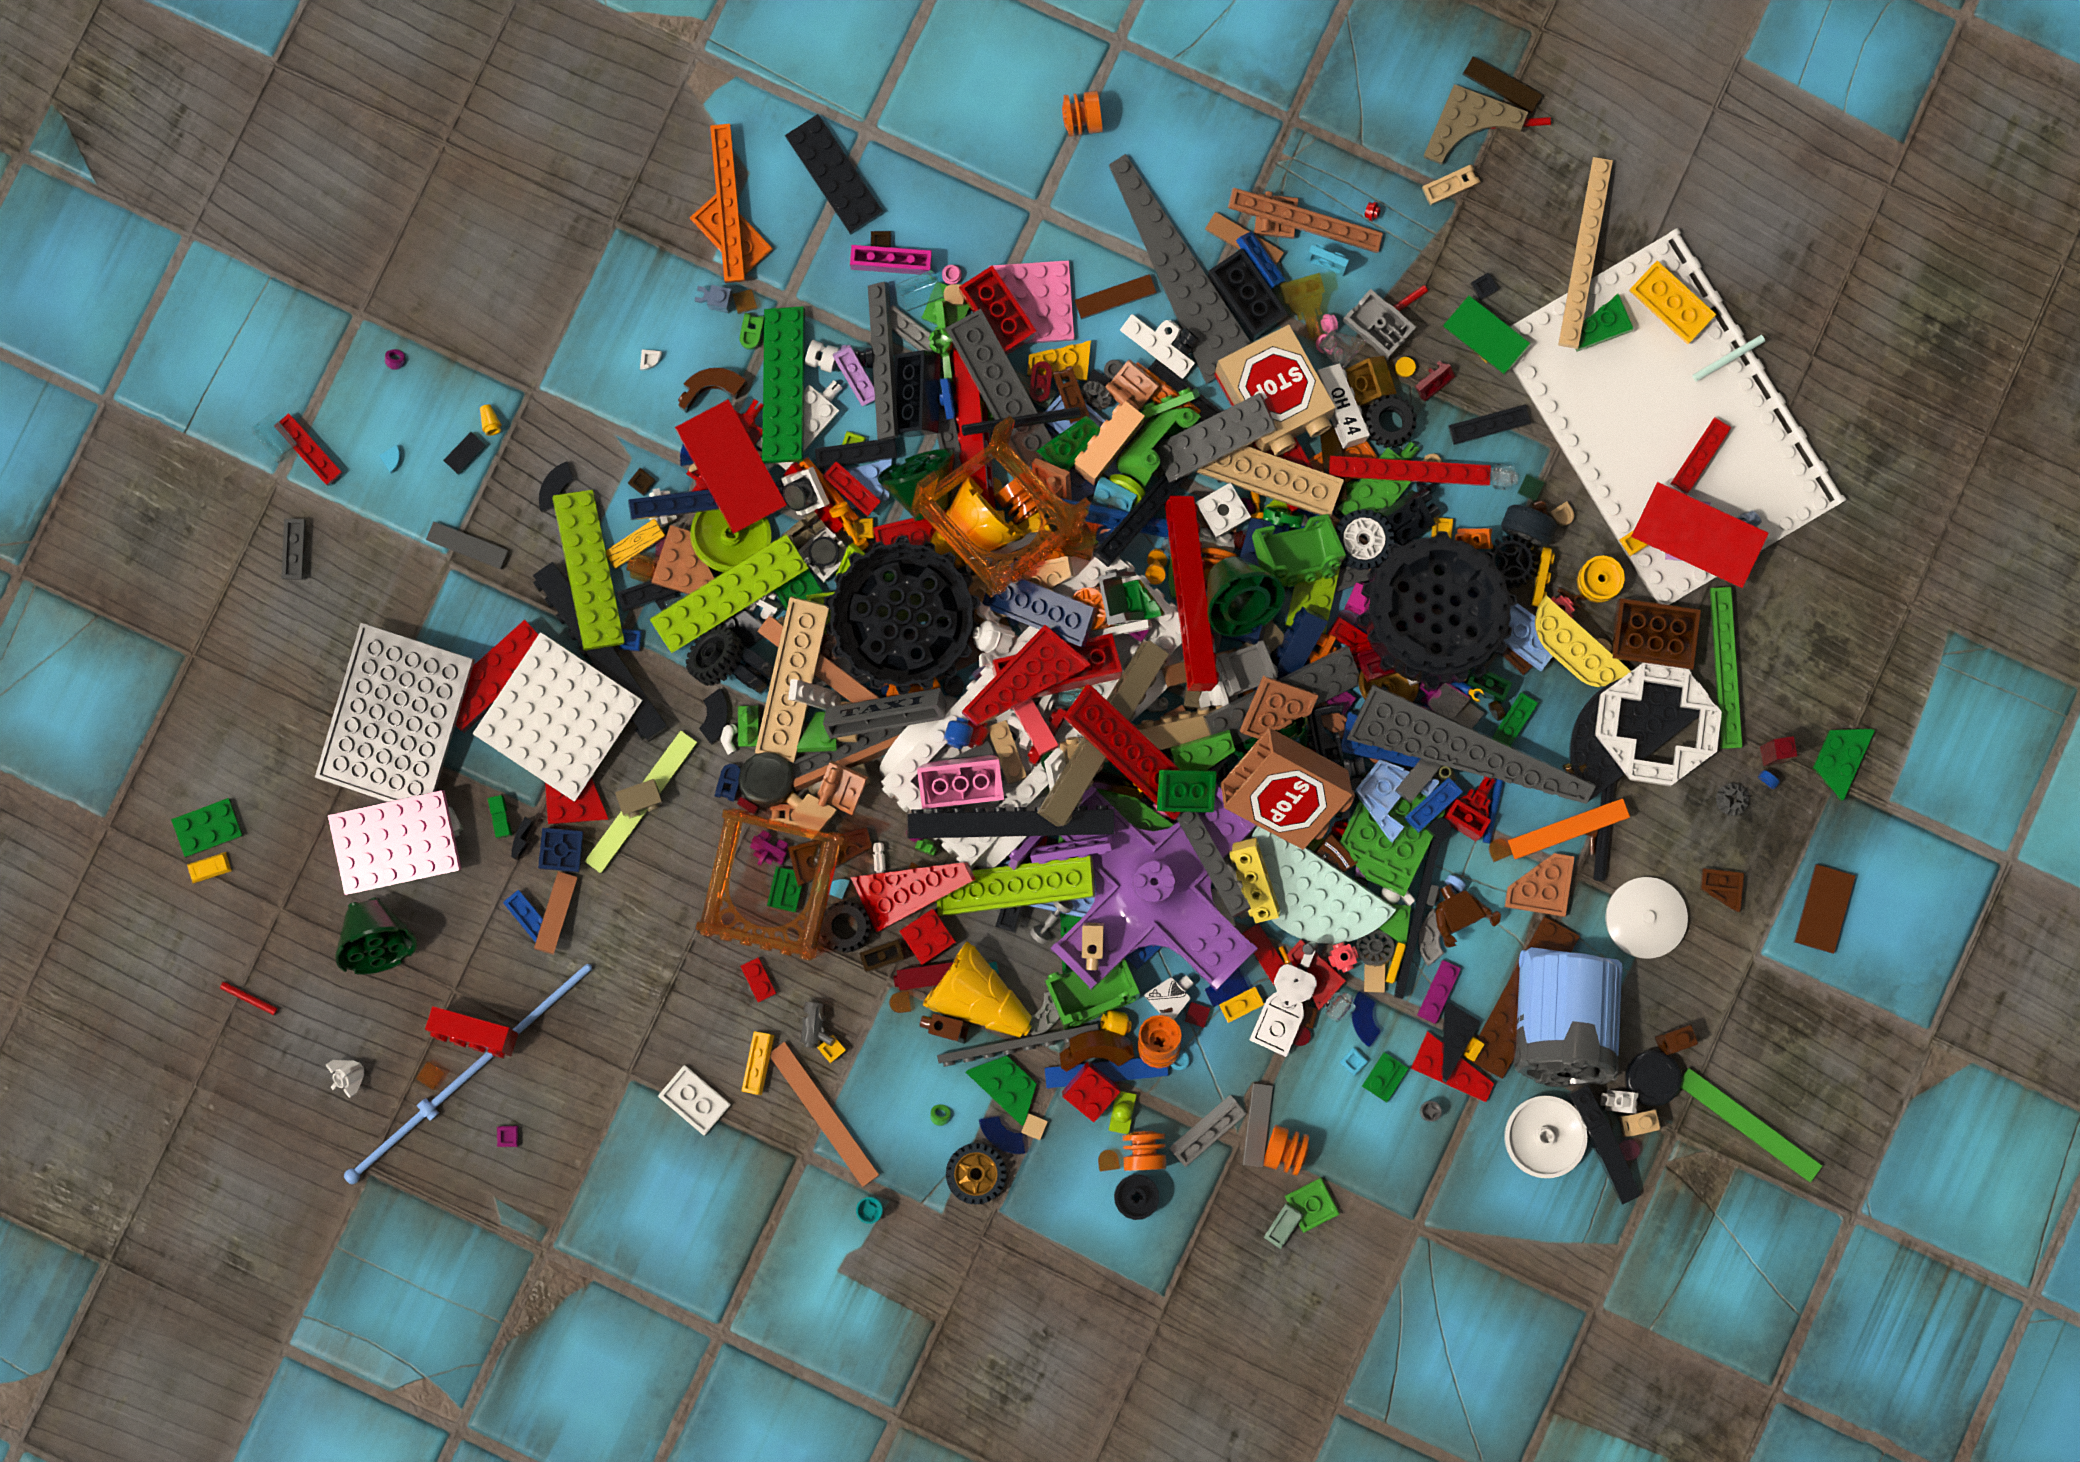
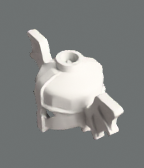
(991, 637)

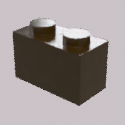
(882, 956)

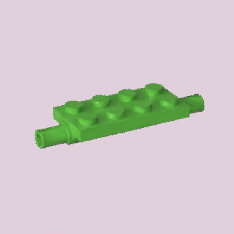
(1377, 494)

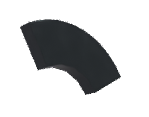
(554, 485)
(716, 716)

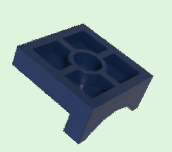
(561, 850)

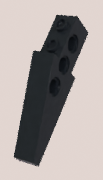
(1604, 1144)

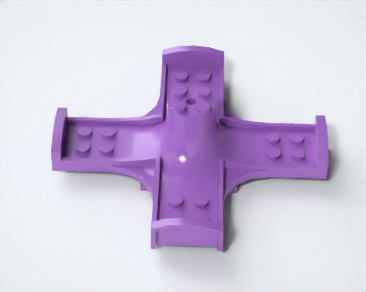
(1159, 895)

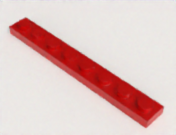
(1409, 471)

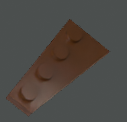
(802, 854)

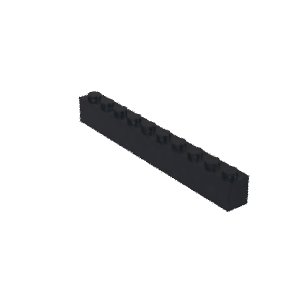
(603, 659)
(1006, 823)

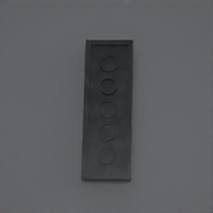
(834, 174)

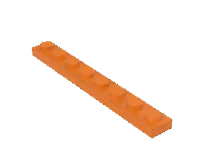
(727, 203)

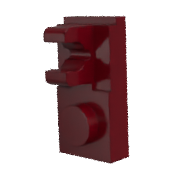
(1435, 381)

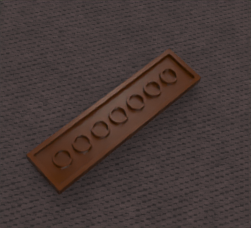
(1501, 1026)

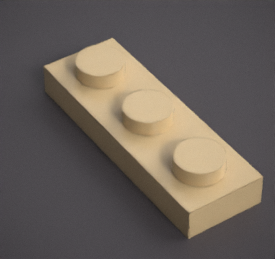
(1007, 752)

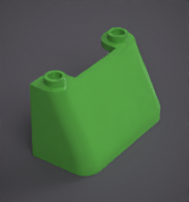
(1138, 458)
(1079, 1004)

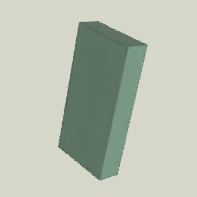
(1283, 1225)

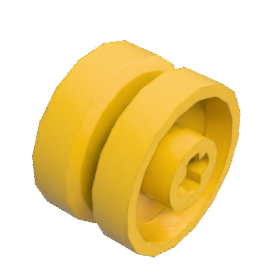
(1612, 578)

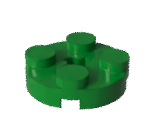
(1280, 516)

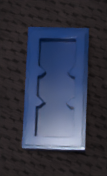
(947, 399)

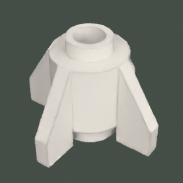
(1217, 696)
(347, 1075)

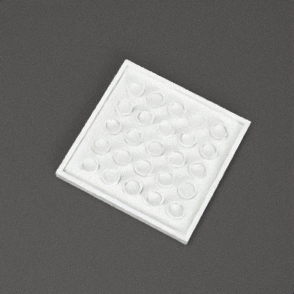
(557, 716)

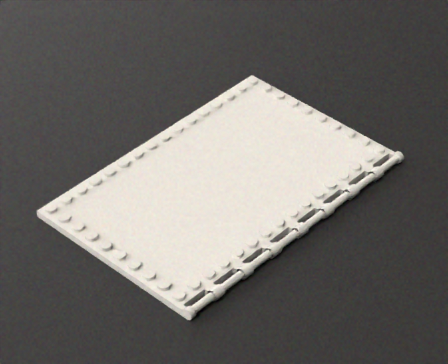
(1635, 414)

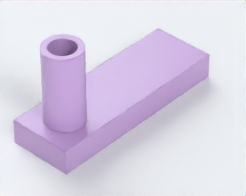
(855, 374)

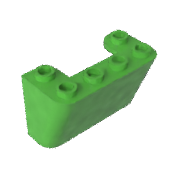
(1300, 553)

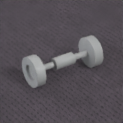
(1040, 933)

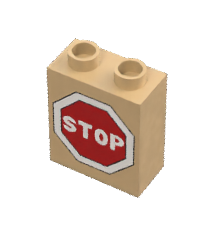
(1287, 383)

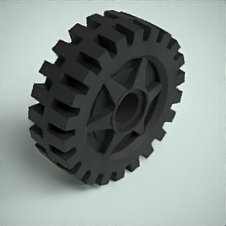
(714, 655)

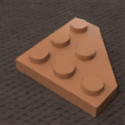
(679, 565)
(1276, 707)
(1543, 888)

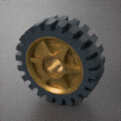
(959, 1170)

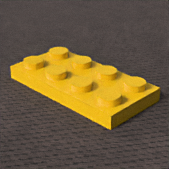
(1672, 302)

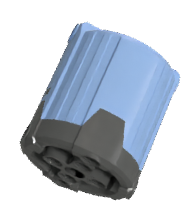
(1568, 1018)

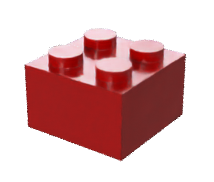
(927, 937)
(1091, 1091)

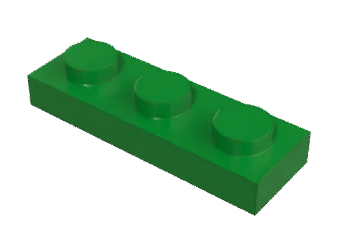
(1515, 719)

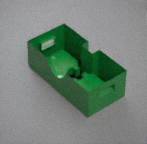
(497, 809)

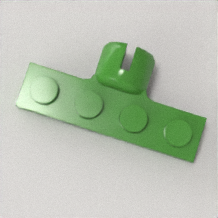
(940, 340)

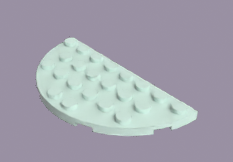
(1317, 897)

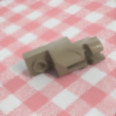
(801, 532)

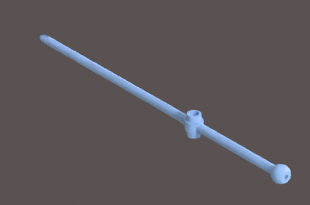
(427, 1108)

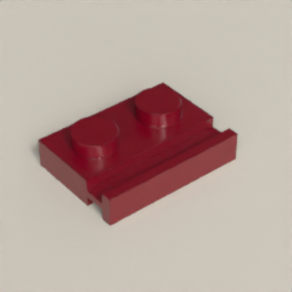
(1370, 667)

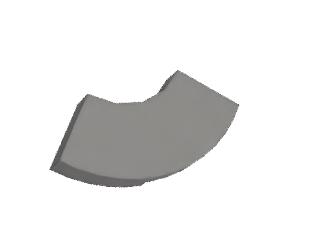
(1429, 939)
(1045, 1017)

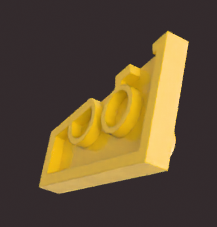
(1058, 359)

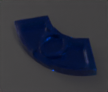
(1363, 1019)

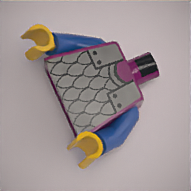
(1449, 698)

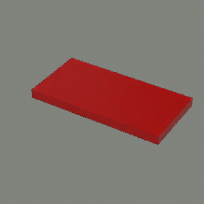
(730, 466)
(1699, 534)

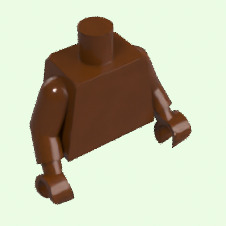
(1459, 912)

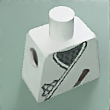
(1170, 996)

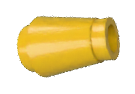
(489, 420)

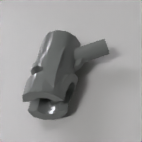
(812, 1028)

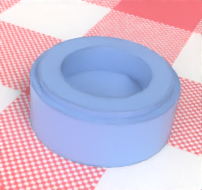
(1456, 883)

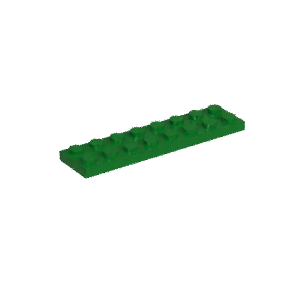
(783, 385)

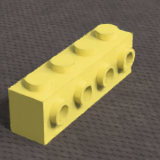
(1255, 880)

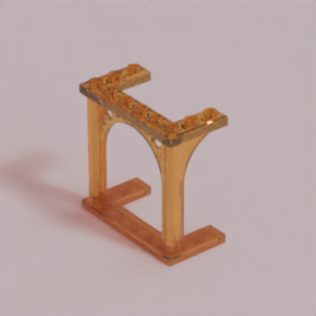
(1066, 516)
(808, 939)

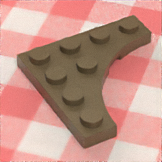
(1467, 114)

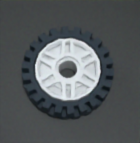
(1377, 532)

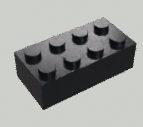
(1247, 294)
(917, 392)

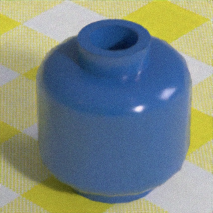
(958, 733)

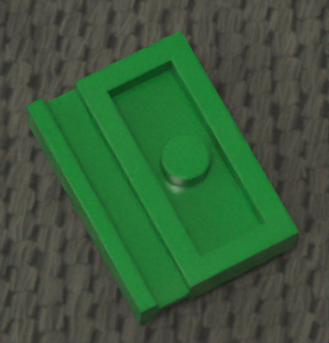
(784, 890)
(1385, 1077)

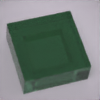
(1530, 488)

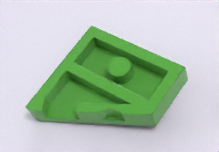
(815, 737)
(1398, 923)

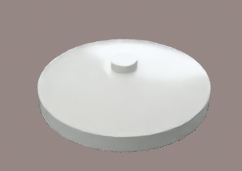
(1646, 917)
(1545, 1137)

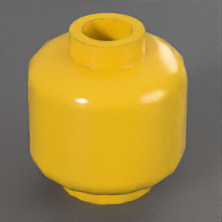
(1115, 1022)

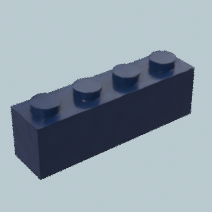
(1298, 641)

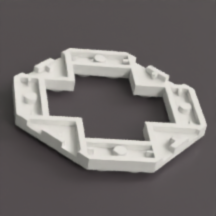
(1623, 748)

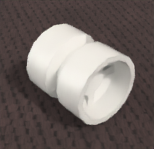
(827, 361)

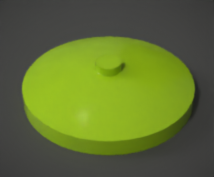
(719, 546)

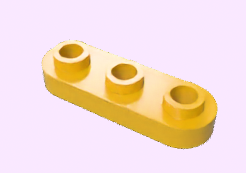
(1543, 575)

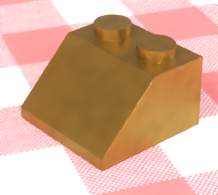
(1370, 380)

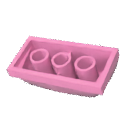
(960, 781)

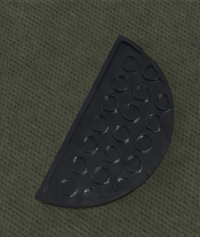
(1649, 721)

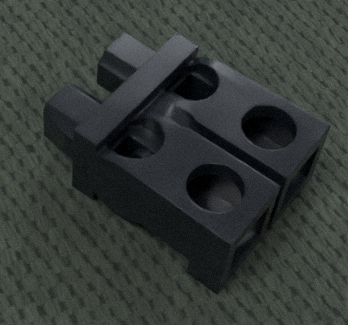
(1410, 515)

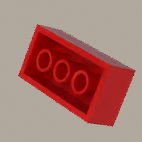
(1000, 308)
(472, 1032)

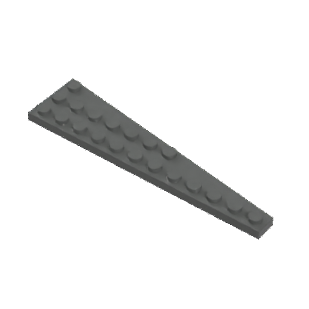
(1182, 278)
(1419, 732)

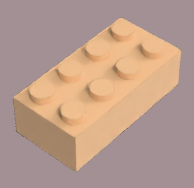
(1109, 443)

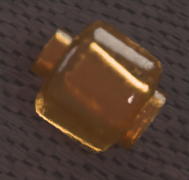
(641, 567)

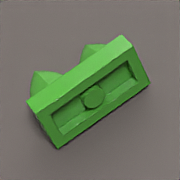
(748, 726)

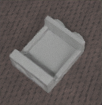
(1245, 668)

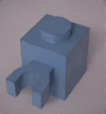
(717, 298)

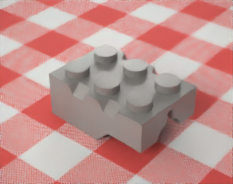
(1379, 324)

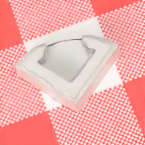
(649, 359)

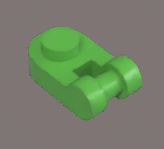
(749, 337)

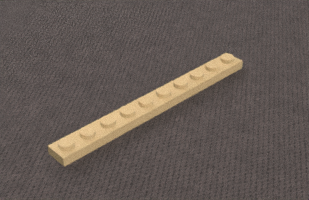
(1585, 253)

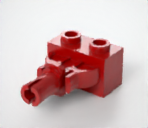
(1469, 814)

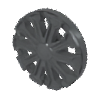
(1375, 948)

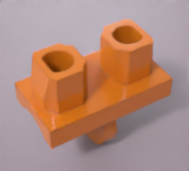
(1477, 537)
(1325, 647)

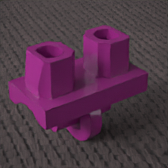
(766, 851)

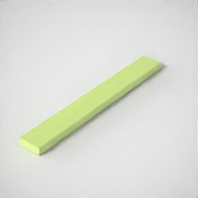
(622, 825)

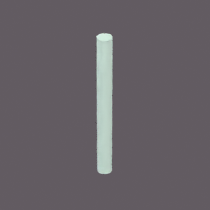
(1728, 358)

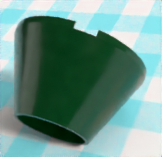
(1241, 596)

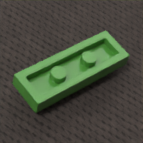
(1169, 402)

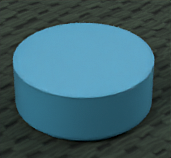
(1181, 1062)

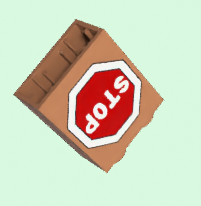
(1287, 789)

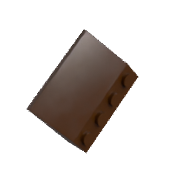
(1655, 633)

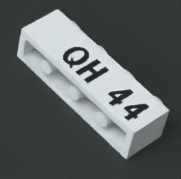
(1347, 414)

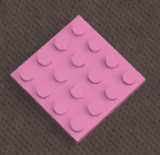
(1044, 296)

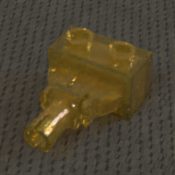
(1304, 296)

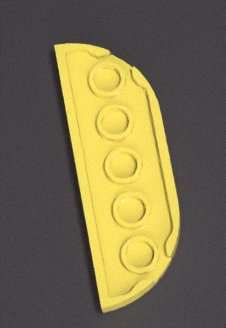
(1575, 646)

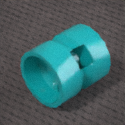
(869, 1210)

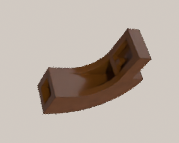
(711, 379)
(1096, 1044)

